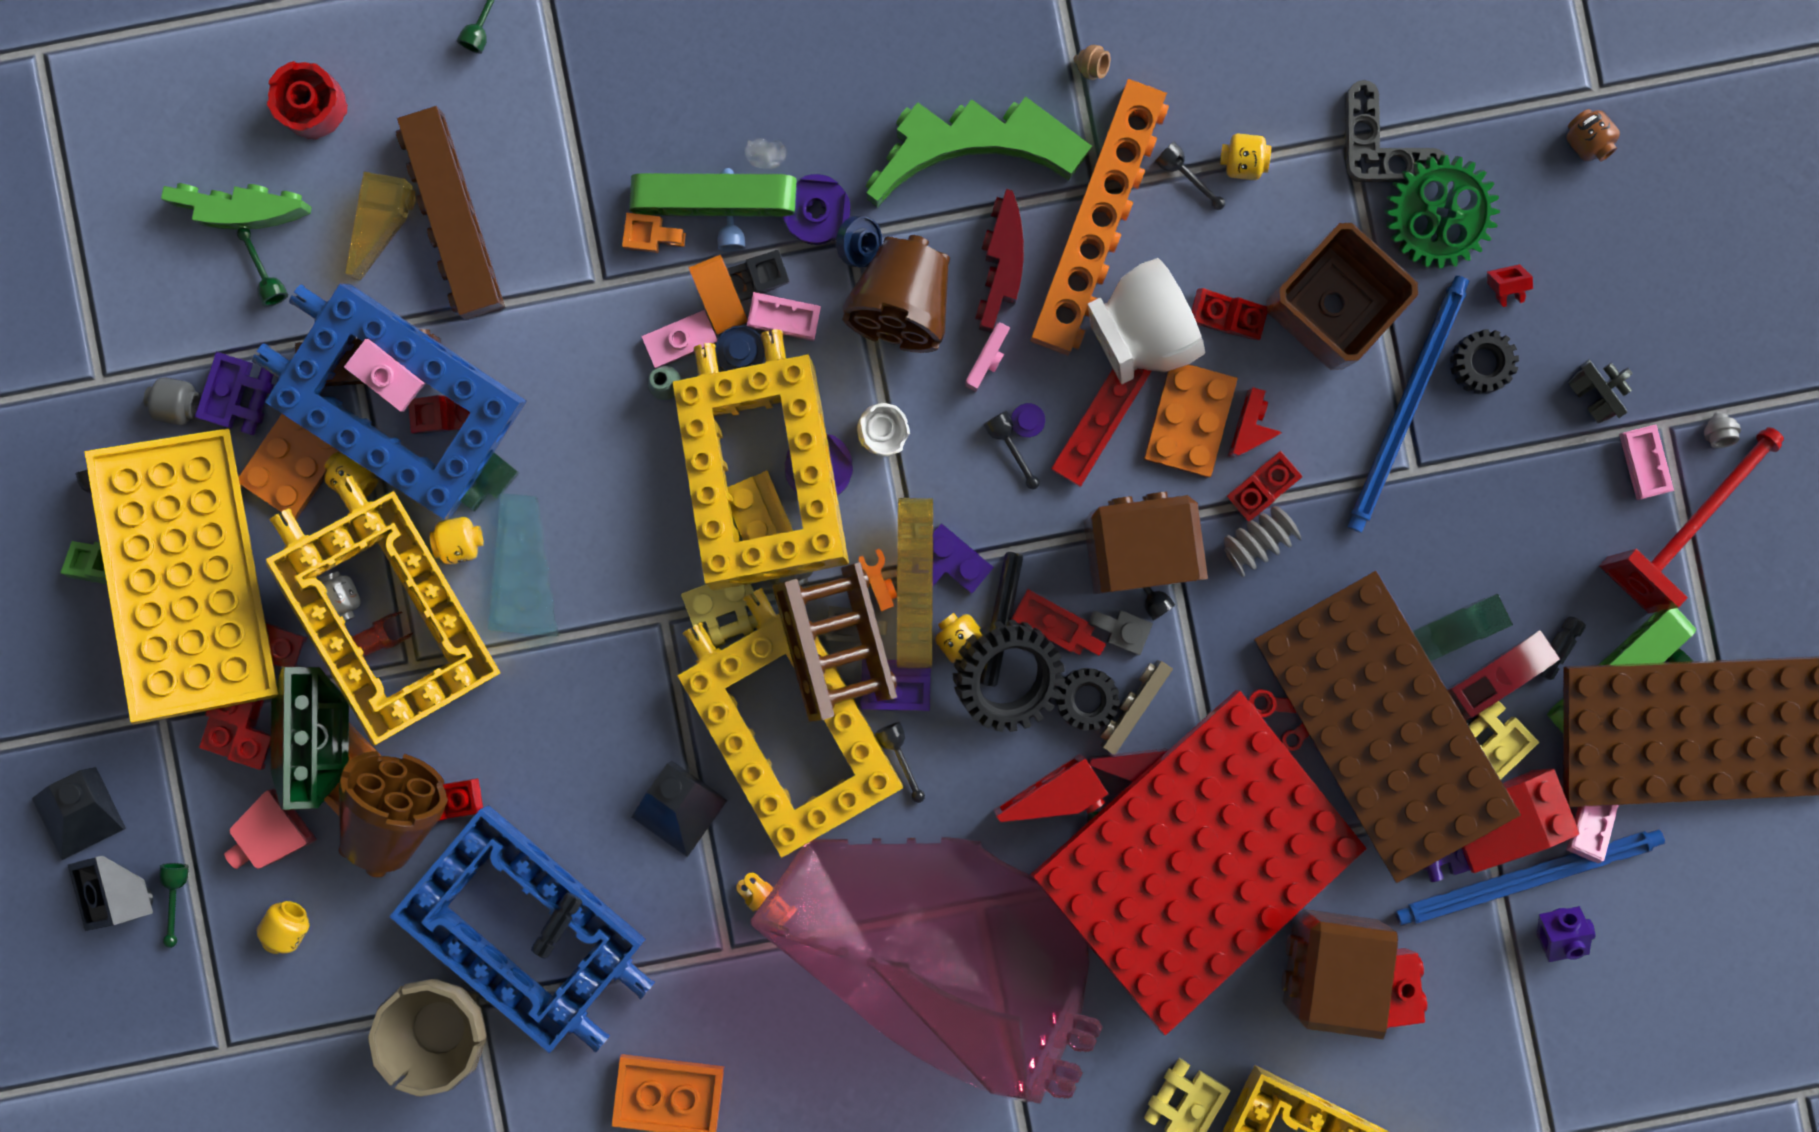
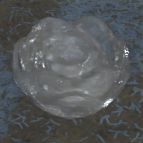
(765, 154)

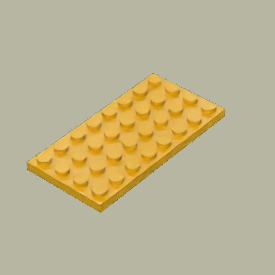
(180, 575)

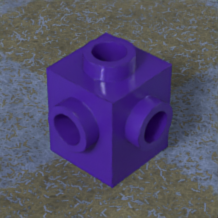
(1565, 934)

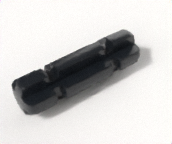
(1563, 644)
(556, 925)

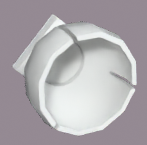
(1146, 323)

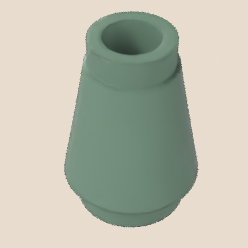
(664, 391)

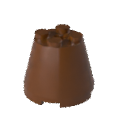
(901, 296)
(387, 810)

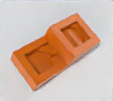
(718, 294)

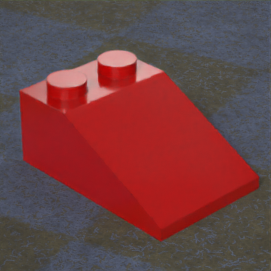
(1061, 792)
(1542, 822)

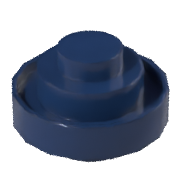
(858, 241)
(739, 348)

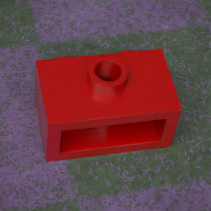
(1407, 998)

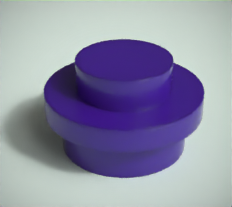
(1028, 420)

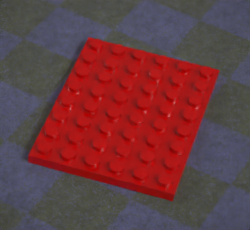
(1199, 862)

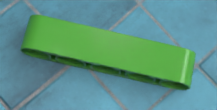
(712, 194)
(1650, 643)

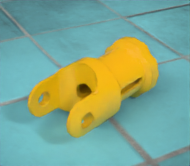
(755, 893)

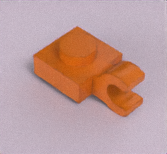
(646, 233)
(883, 589)

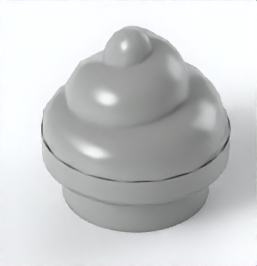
(1722, 431)

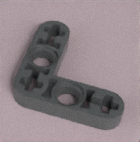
(1370, 148)

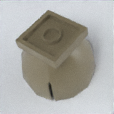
(429, 1035)

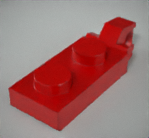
(1057, 624)

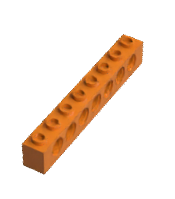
(1135, 101)

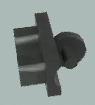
(1609, 404)

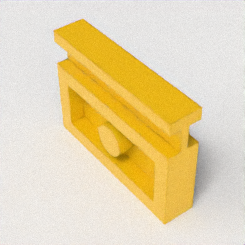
(758, 508)

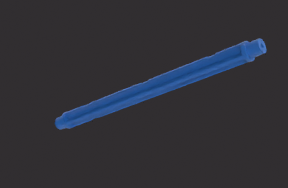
(1408, 403)
(1525, 879)

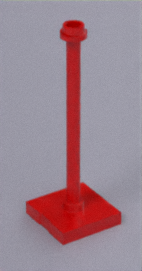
(1644, 578)

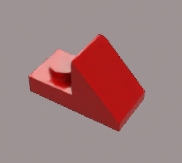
(1247, 432)

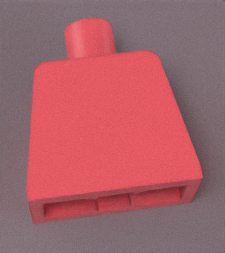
(267, 833)

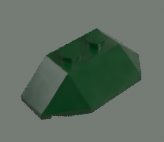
(307, 737)

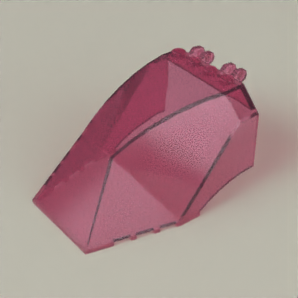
(942, 957)

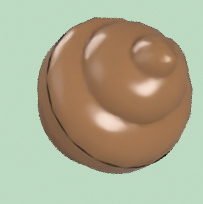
(1093, 62)

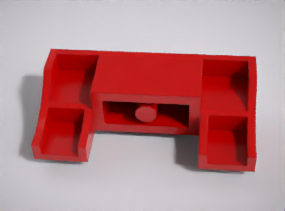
(230, 728)

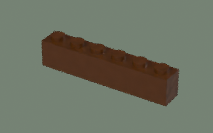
(450, 213)

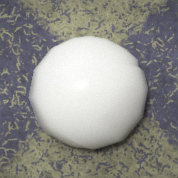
(883, 429)

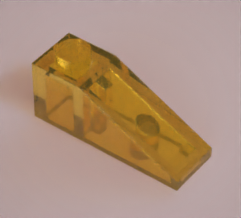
(379, 216)

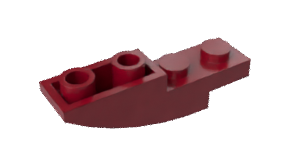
(1006, 249)
(1503, 675)

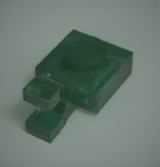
(493, 479)

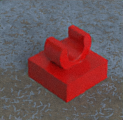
(1510, 281)

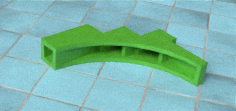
(929, 140)

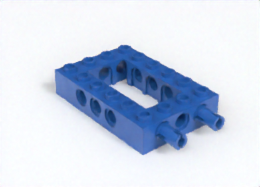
(357, 315)
(491, 973)

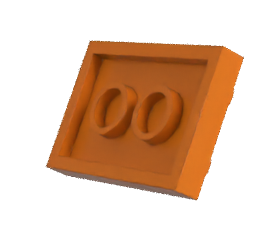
(1190, 419)
(287, 466)
(667, 1095)

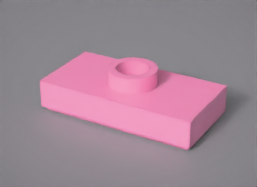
(790, 316)
(679, 339)
(989, 357)
(384, 375)
(1646, 462)
(1595, 829)

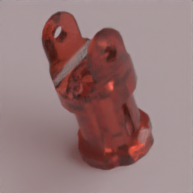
(376, 637)

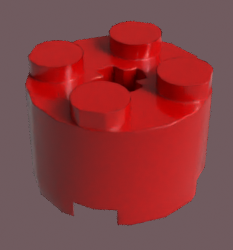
(320, 114)

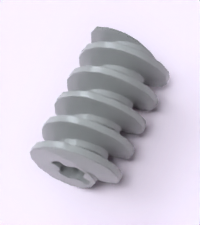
(1260, 539)

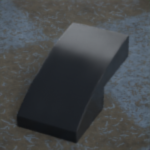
(758, 275)

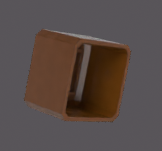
(1365, 280)
(1145, 543)
(1340, 973)

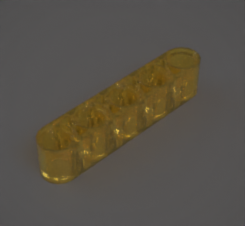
(915, 583)

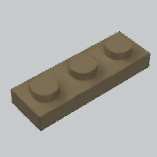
(1134, 706)

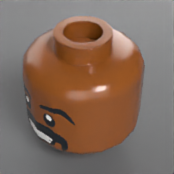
(1593, 135)

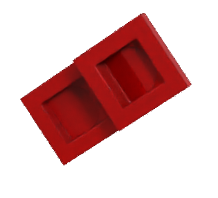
(435, 414)

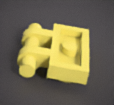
(707, 605)
(1508, 743)
(1197, 1107)

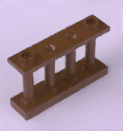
(802, 632)

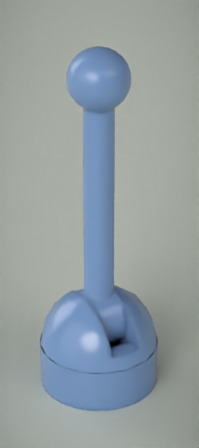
(730, 236)

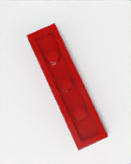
(1098, 426)

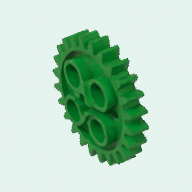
(1472, 219)

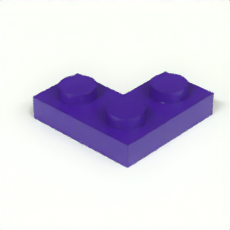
(957, 560)

